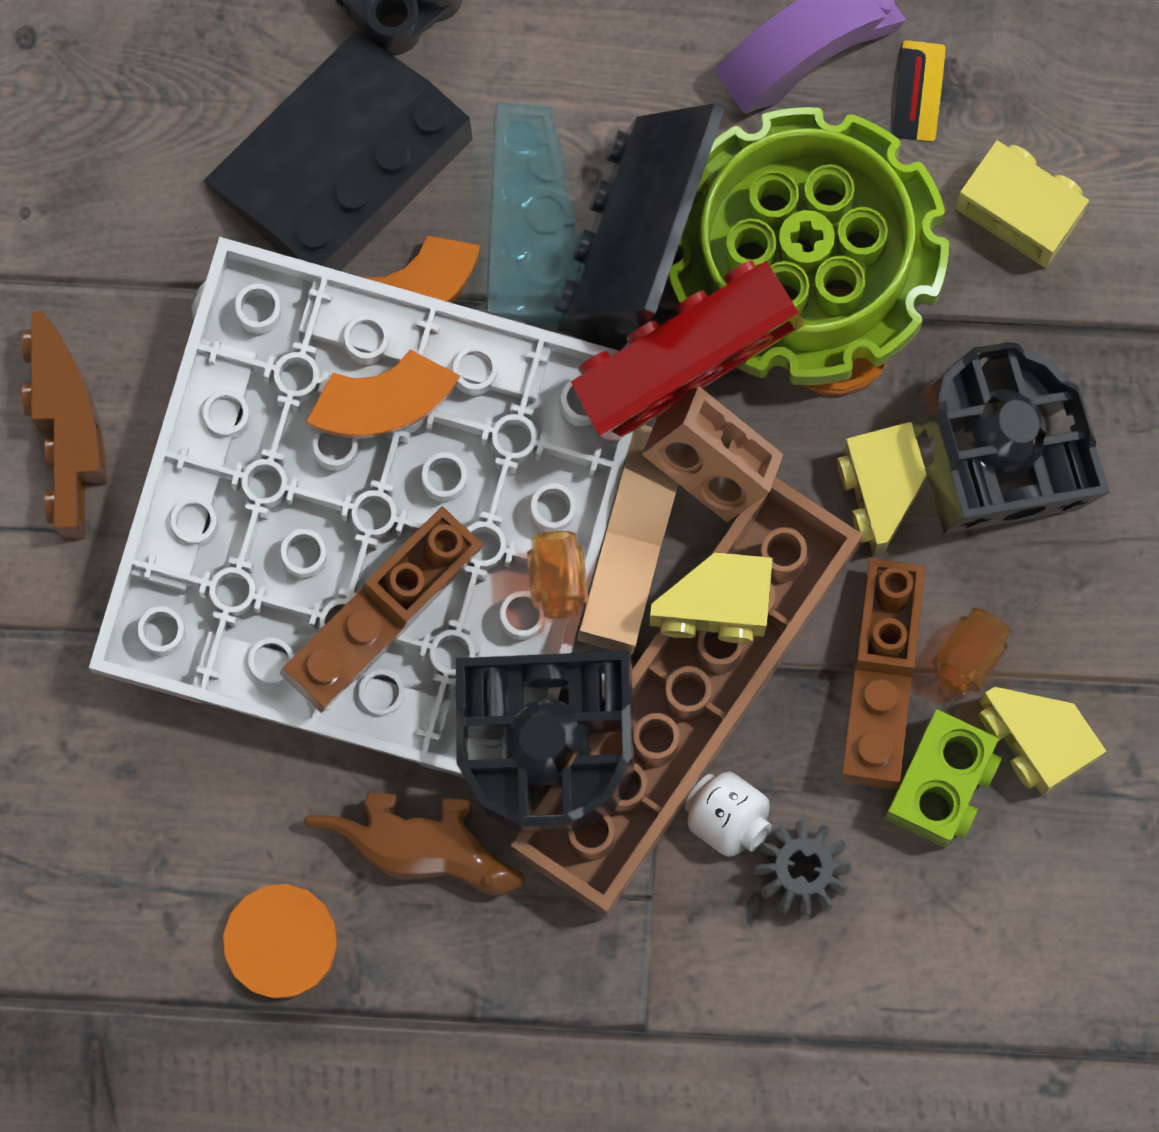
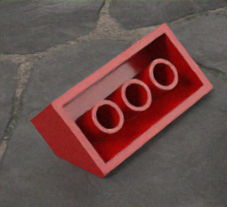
(686, 352)

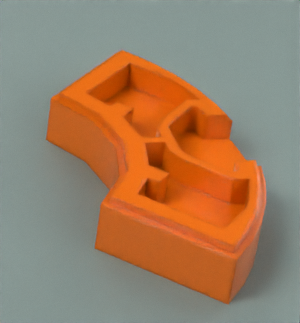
(438, 270)
(382, 402)

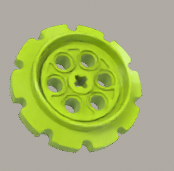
(891, 201)

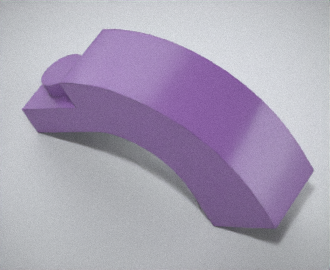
(797, 42)

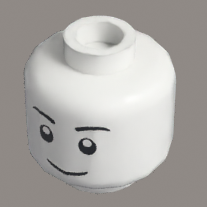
(728, 813)

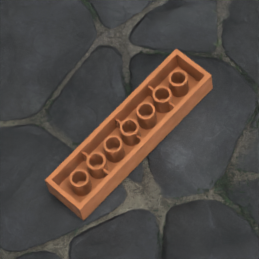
(692, 700)

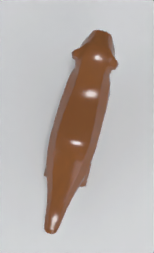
(423, 846)

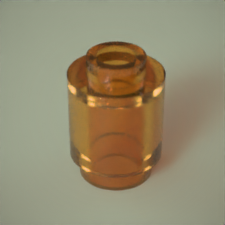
(557, 574)
(971, 651)

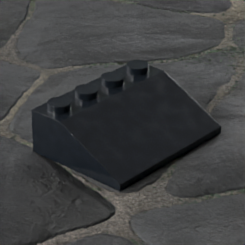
(342, 155)
(637, 224)

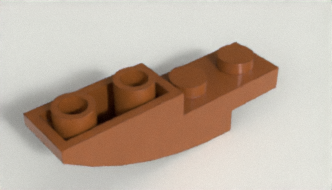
(62, 405)
(382, 610)
(883, 674)

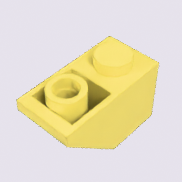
(886, 479)
(718, 596)
(1044, 735)

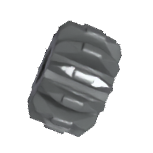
(799, 888)

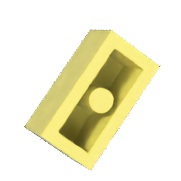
(1022, 202)

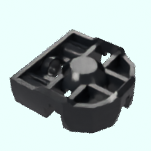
(1022, 392)
(542, 730)

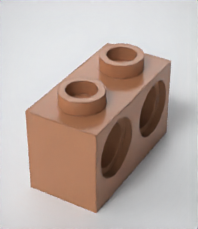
(712, 454)

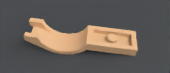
(628, 551)

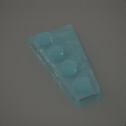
(529, 217)

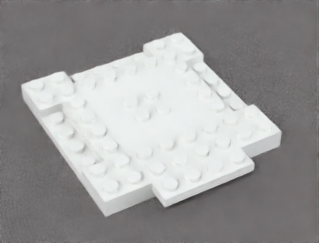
(272, 527)

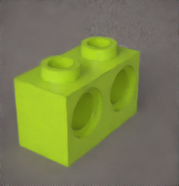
(932, 774)

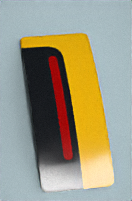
(919, 90)

